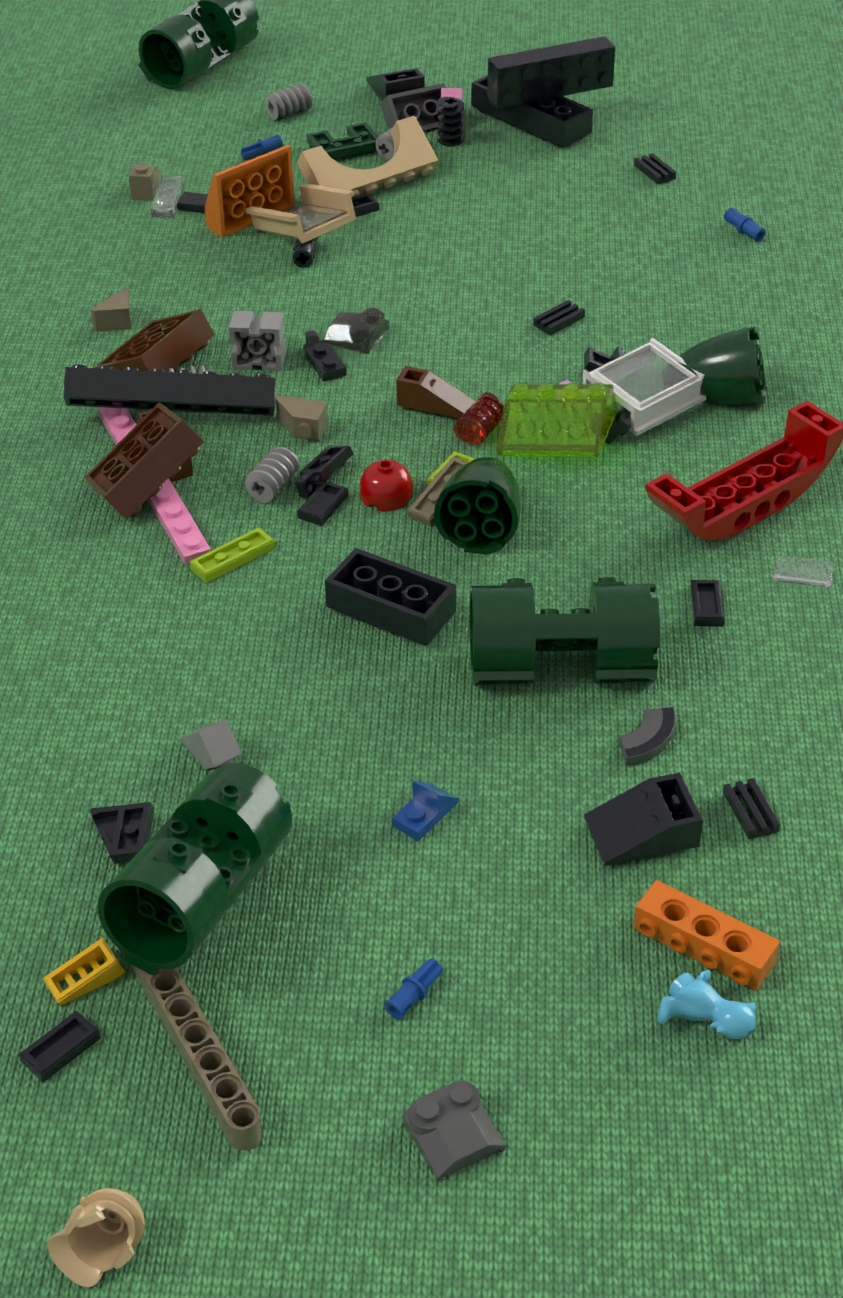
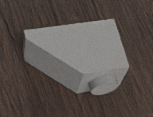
(212, 745)

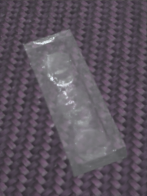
(166, 197)

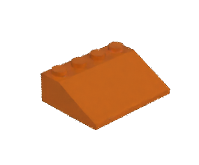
(257, 183)

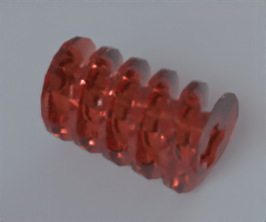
(479, 419)

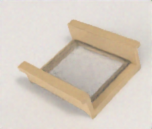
(321, 212)

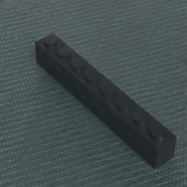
(174, 390)

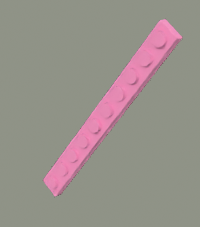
(166, 503)

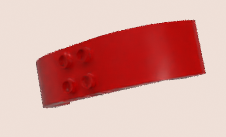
(756, 484)

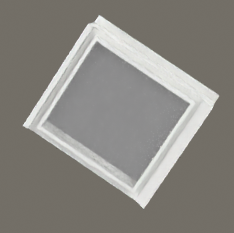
(650, 384)

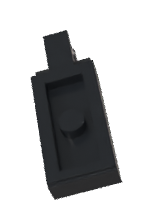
(323, 357)
(321, 468)

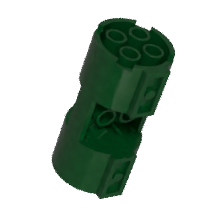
(196, 40)
(617, 631)
(194, 867)

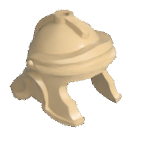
(98, 1236)

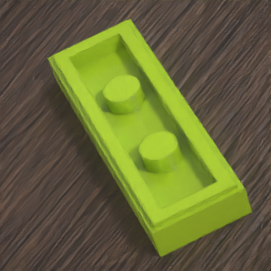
(232, 555)

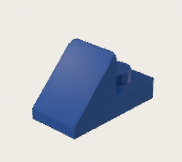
(424, 810)

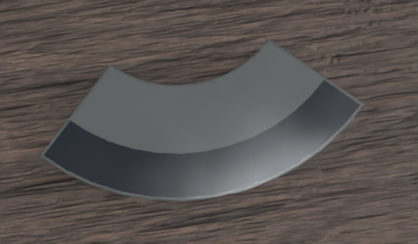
(649, 737)

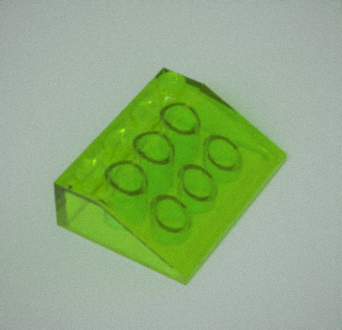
(556, 419)

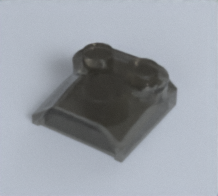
(357, 330)

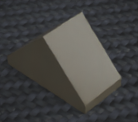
(113, 313)

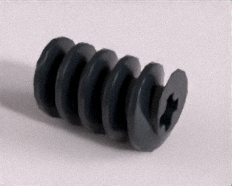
(451, 121)

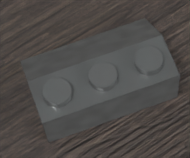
(417, 102)

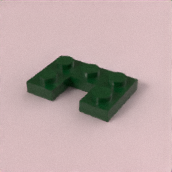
(360, 140)

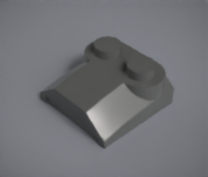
(452, 1128)

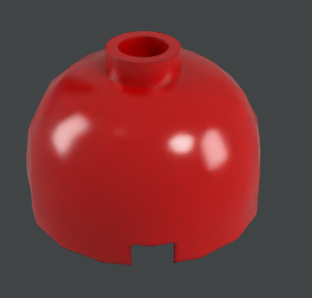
(386, 485)

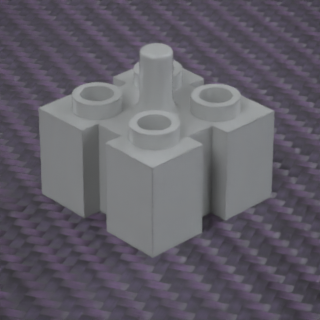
(257, 340)

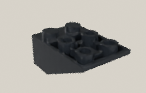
(396, 82)
(646, 821)

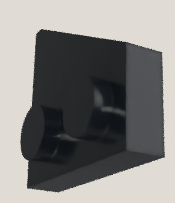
(124, 828)

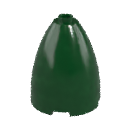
(731, 368)
(479, 506)

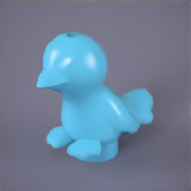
(698, 1001)

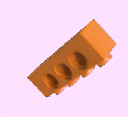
(706, 935)

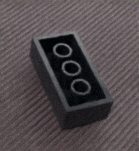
(390, 596)

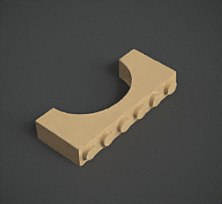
(410, 158)

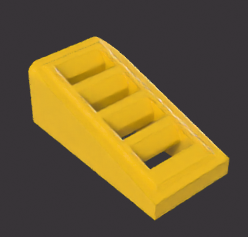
(98, 977)

